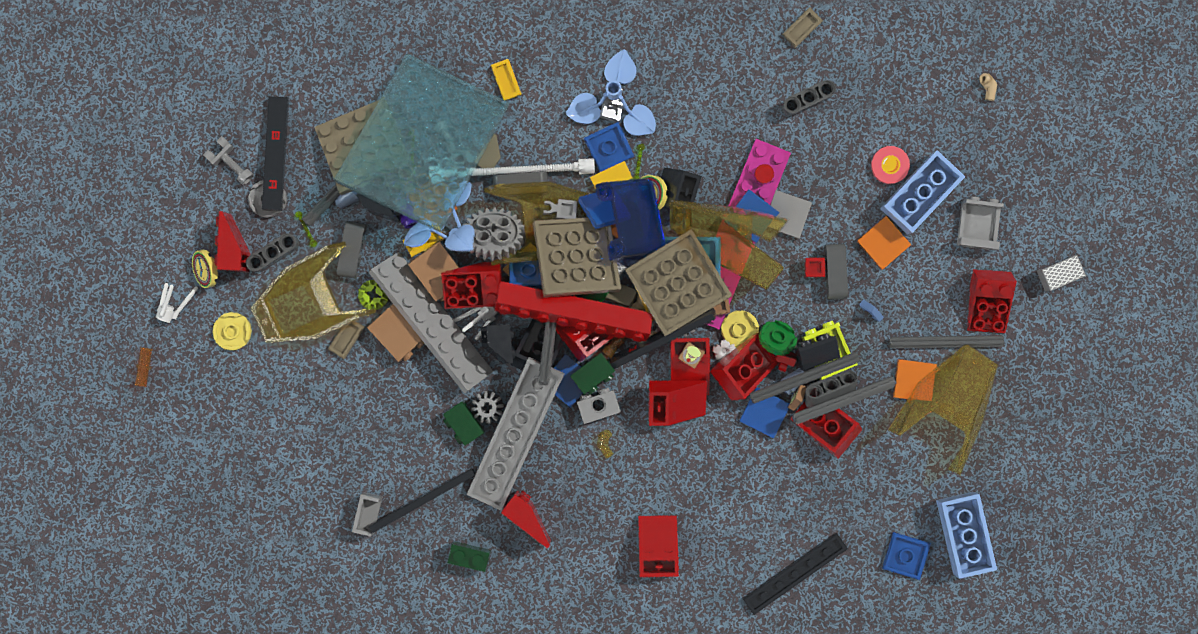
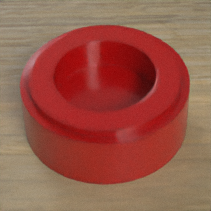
(764, 173)

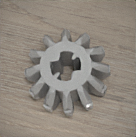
(482, 402)

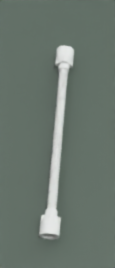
(583, 166)

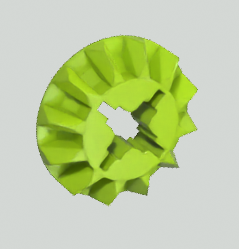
(364, 298)

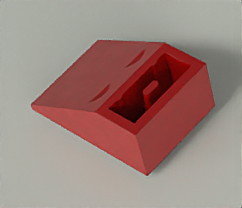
(231, 246)
(471, 286)
(990, 300)
(582, 342)
(681, 370)
(676, 401)
(658, 546)

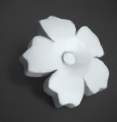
(723, 350)

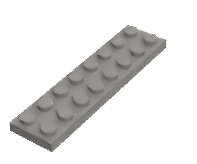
(431, 322)
(514, 436)

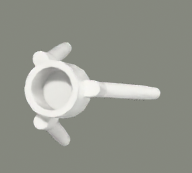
(165, 311)
(484, 313)

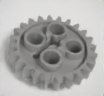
(496, 233)

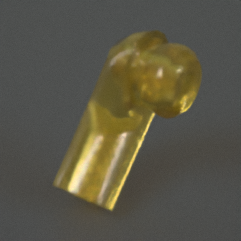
(602, 443)

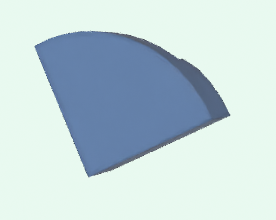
(876, 315)

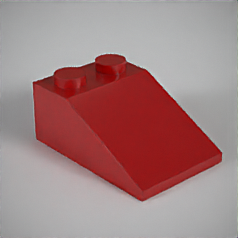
(744, 368)
(831, 430)
(524, 514)

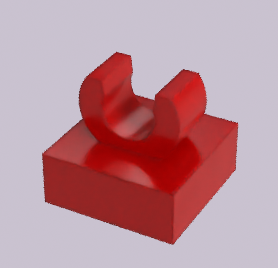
(814, 267)
(784, 361)

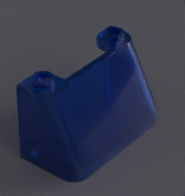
(635, 218)

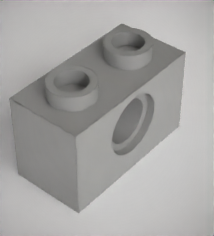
(590, 414)

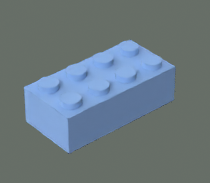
(922, 192)
(966, 535)

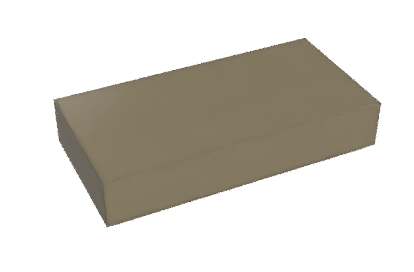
(802, 27)
(346, 339)

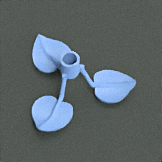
(620, 69)
(459, 238)

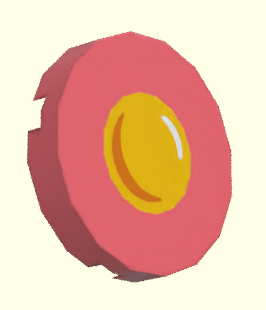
(890, 165)

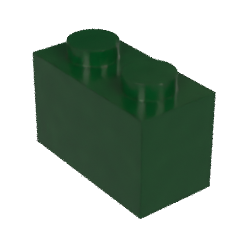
(592, 374)
(463, 423)
(469, 556)

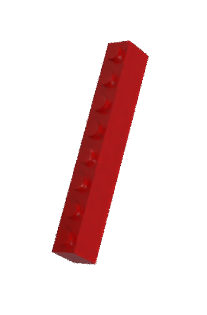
(574, 312)

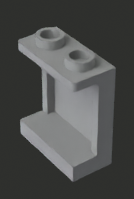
(979, 223)

